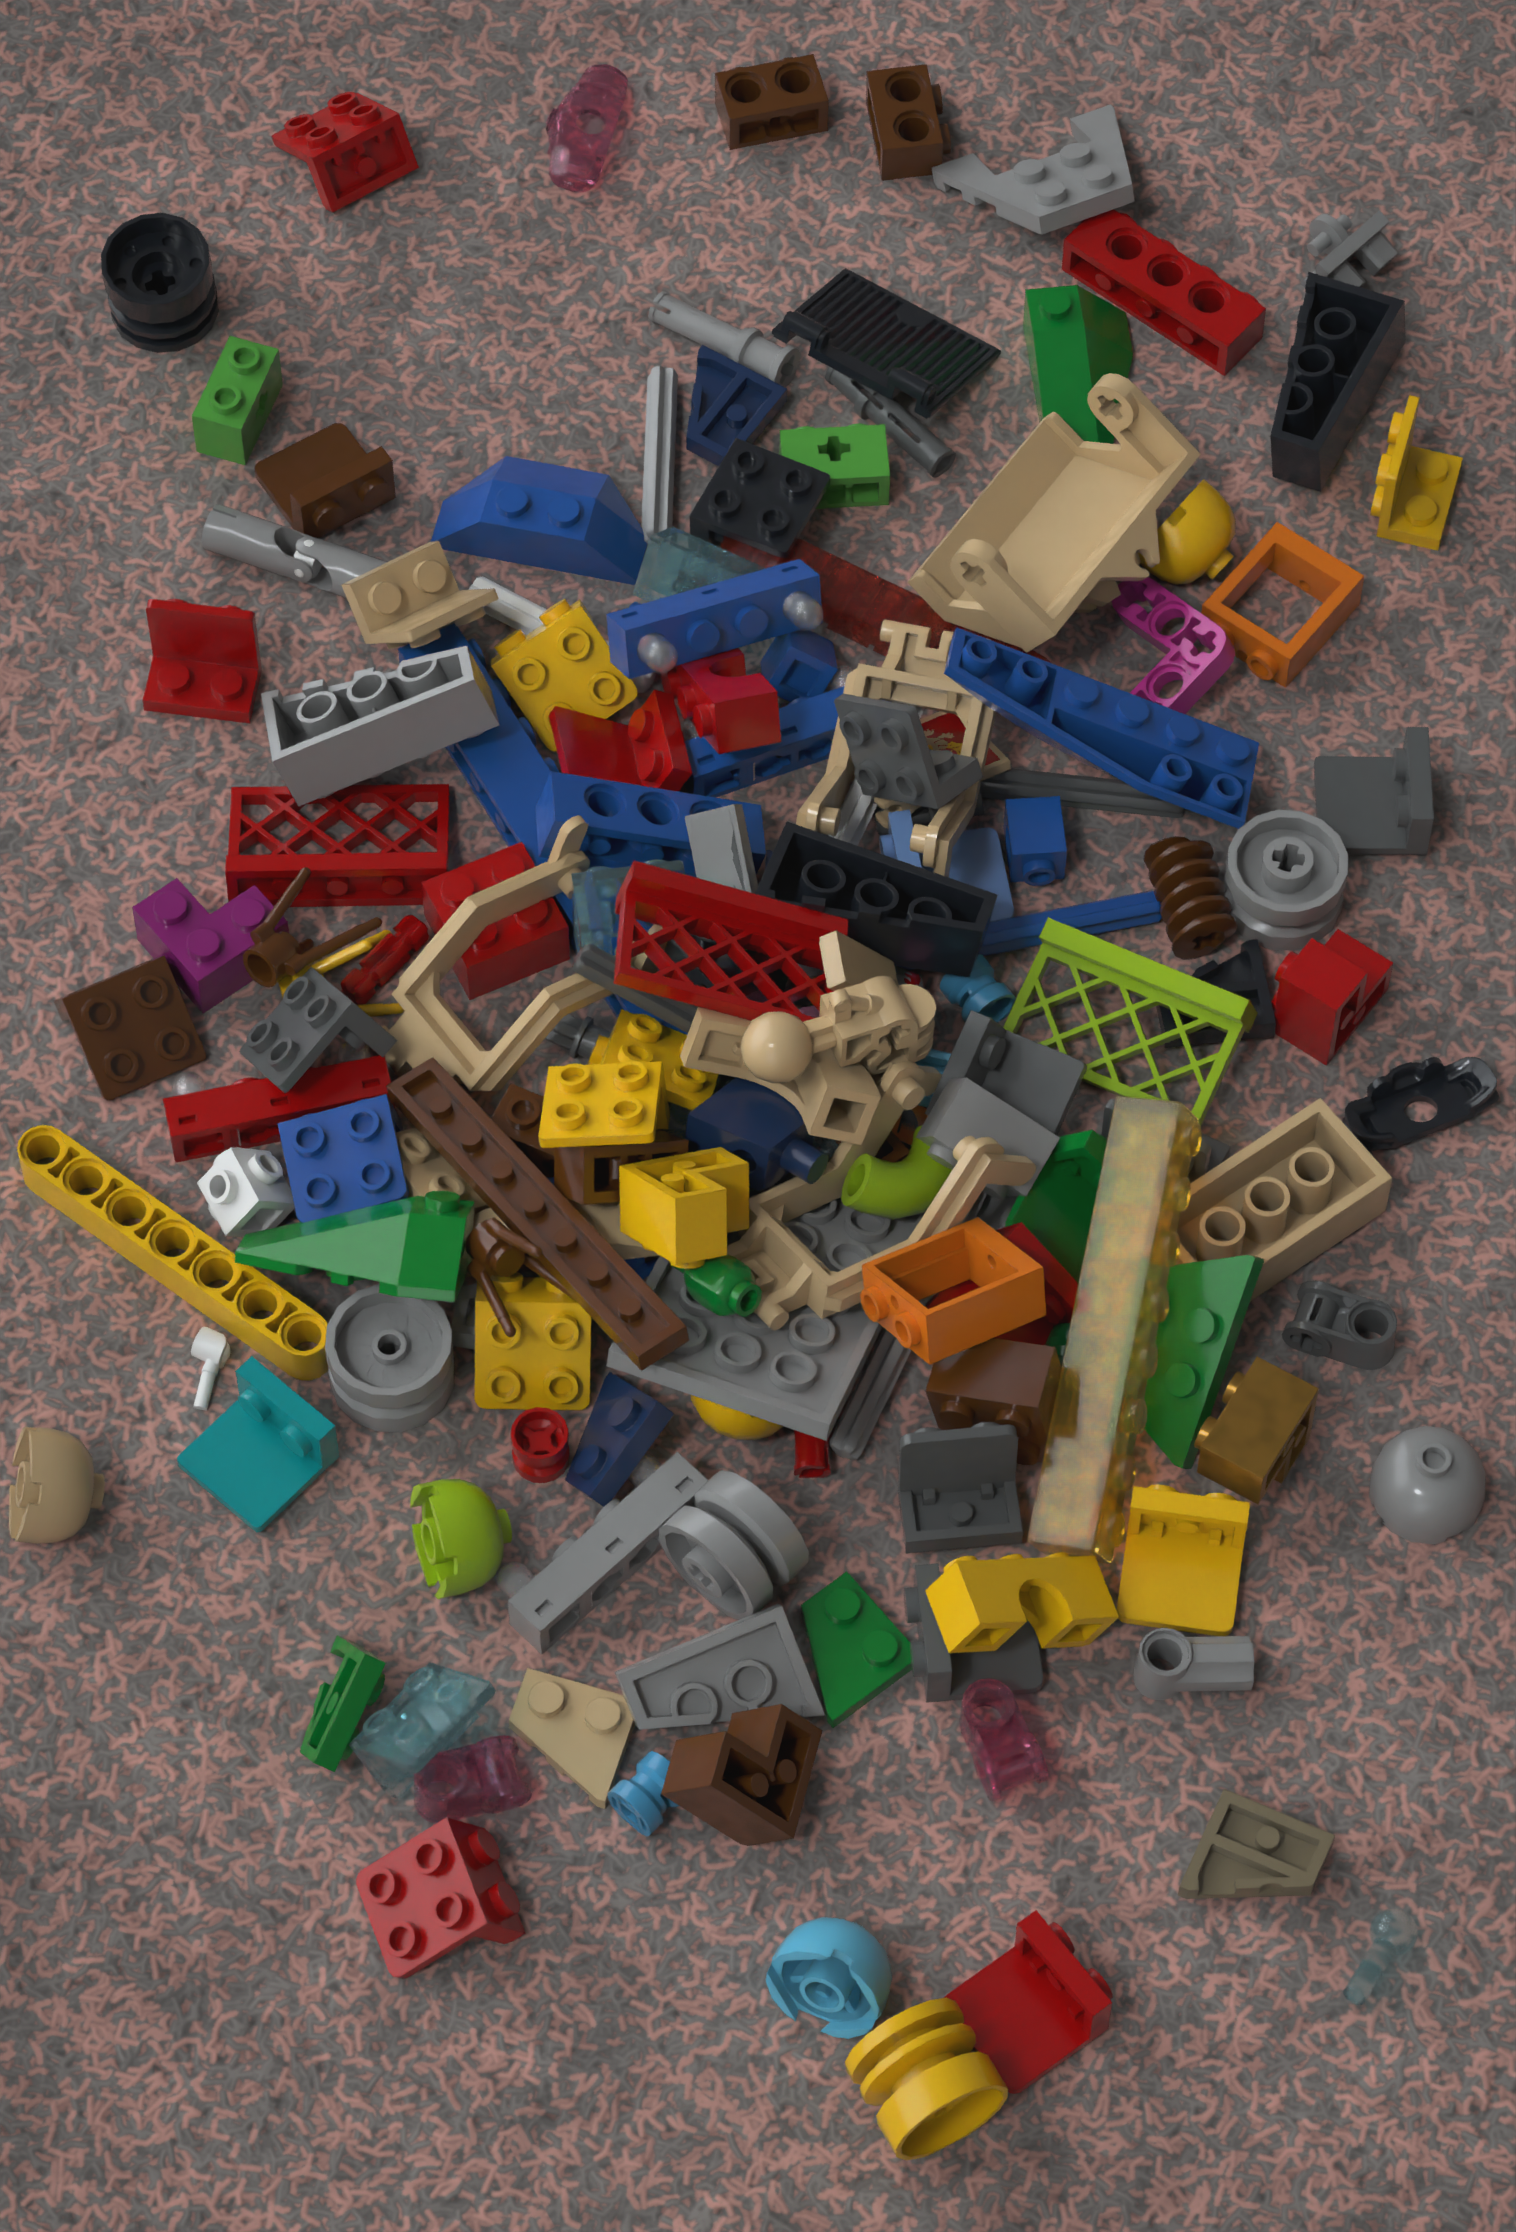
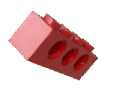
(1164, 289)

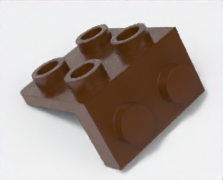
(326, 480)

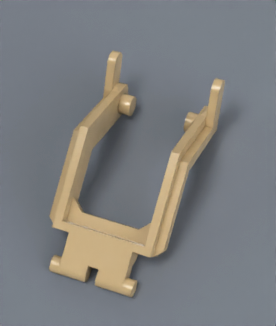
(912, 677)
(432, 1027)
(792, 1273)

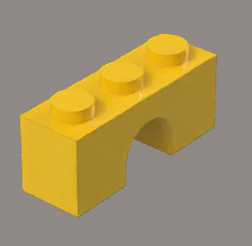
(989, 1600)

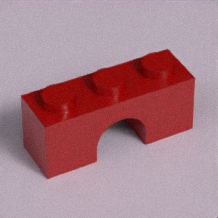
(724, 702)

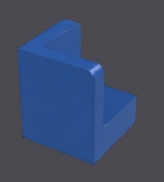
(799, 664)

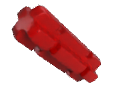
(384, 960)

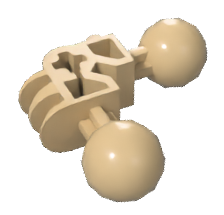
(860, 1023)

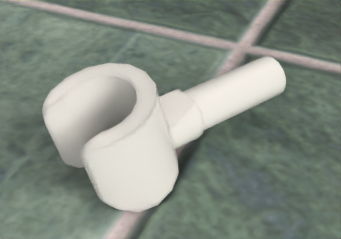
(214, 1351)

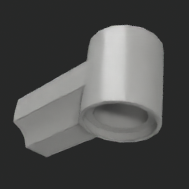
(1199, 1664)

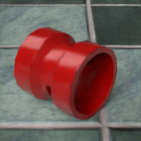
(535, 1433)

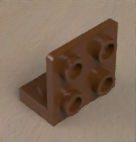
(133, 1027)

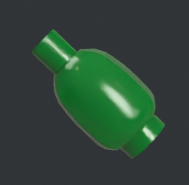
(723, 1286)

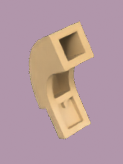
(831, 1099)

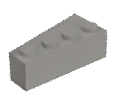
(376, 721)

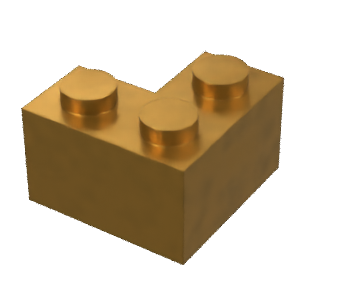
(1258, 1430)

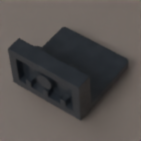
(758, 500)

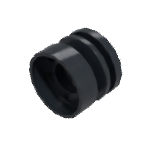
(159, 282)

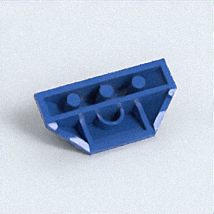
(545, 520)

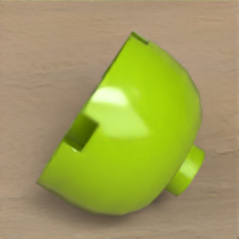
(458, 1535)

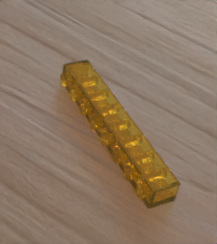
(1115, 1329)

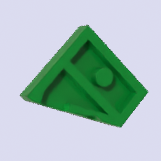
(852, 1647)
(342, 1704)

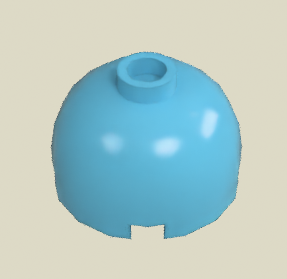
(831, 1973)

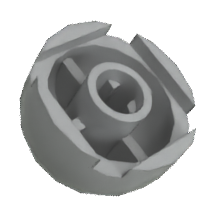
(1427, 1485)

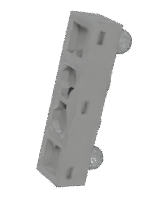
(603, 1558)

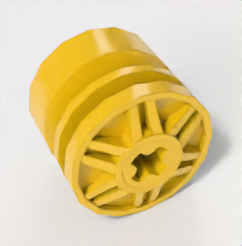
(926, 2078)

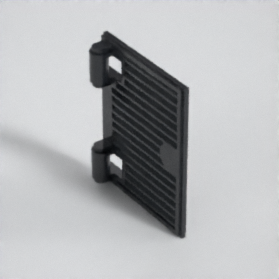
(887, 342)

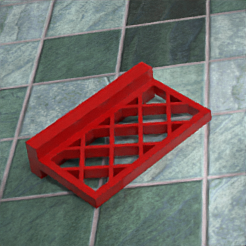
(338, 875)
(736, 923)

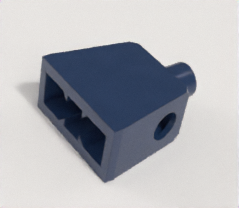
(758, 1129)

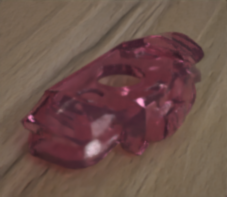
(576, 155)

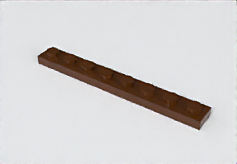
(538, 1212)

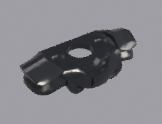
(1454, 1090)

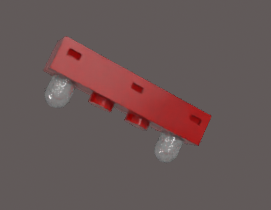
(250, 1109)

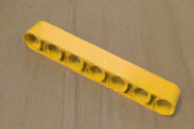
(166, 1230)

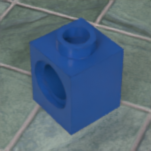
(1035, 840)

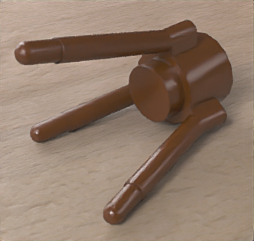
(280, 953)
(502, 1254)

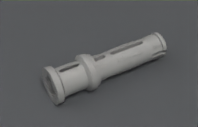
(741, 346)

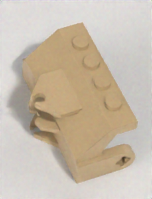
(1059, 522)

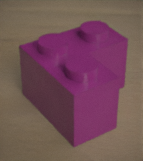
(200, 946)

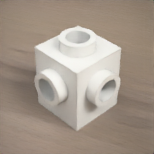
(246, 1191)

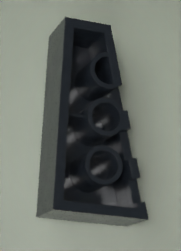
(1333, 373)
(889, 904)

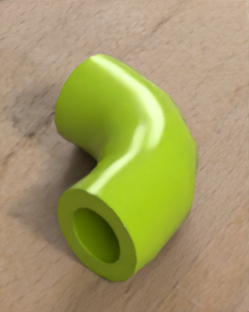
(894, 1188)

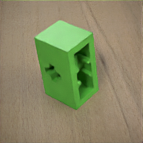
(237, 400)
(851, 456)

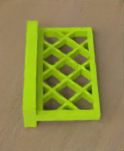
(1145, 979)

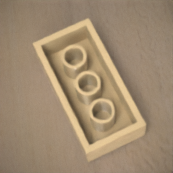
(1285, 1197)

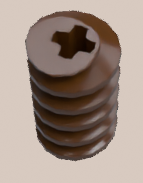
(1190, 895)

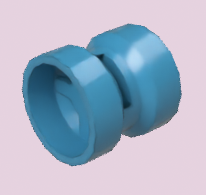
(979, 992)
(640, 1798)

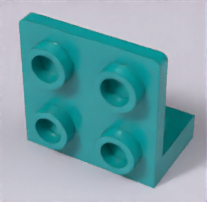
(261, 1448)

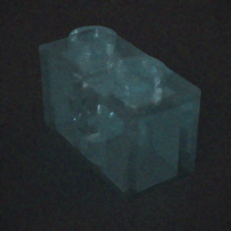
(678, 557)

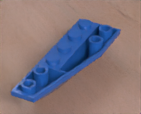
(1111, 729)

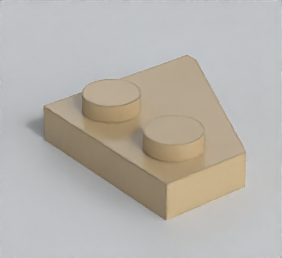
(576, 1729)

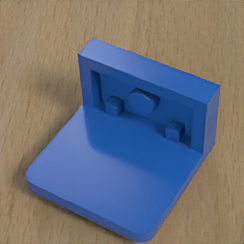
(344, 1158)

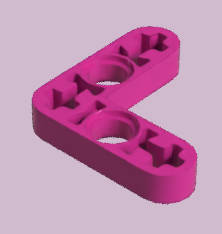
(1182, 658)

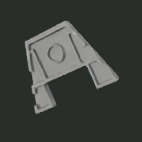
(1056, 189)

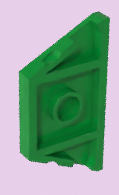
(1195, 1348)

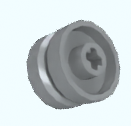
(1285, 879)
(390, 1360)
(734, 1545)

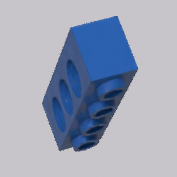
(631, 820)

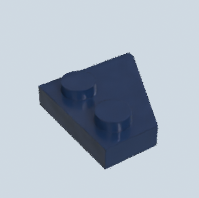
(728, 405)

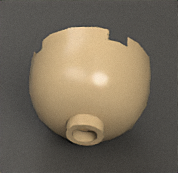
(52, 1486)

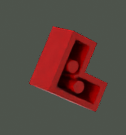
(1328, 993)

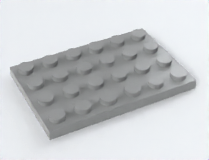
(786, 1374)

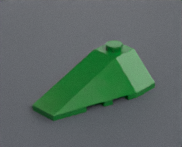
(1069, 347)
(404, 1244)

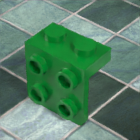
(1063, 1198)

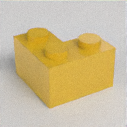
(685, 1204)

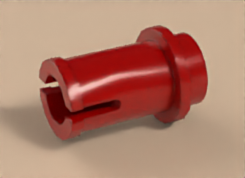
(811, 1456)

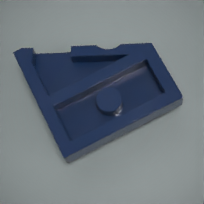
(615, 1439)

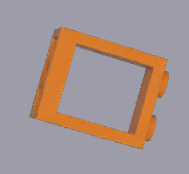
(1307, 568)
(1007, 1297)

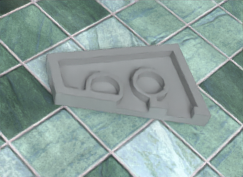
(720, 1674)

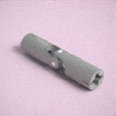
(272, 545)

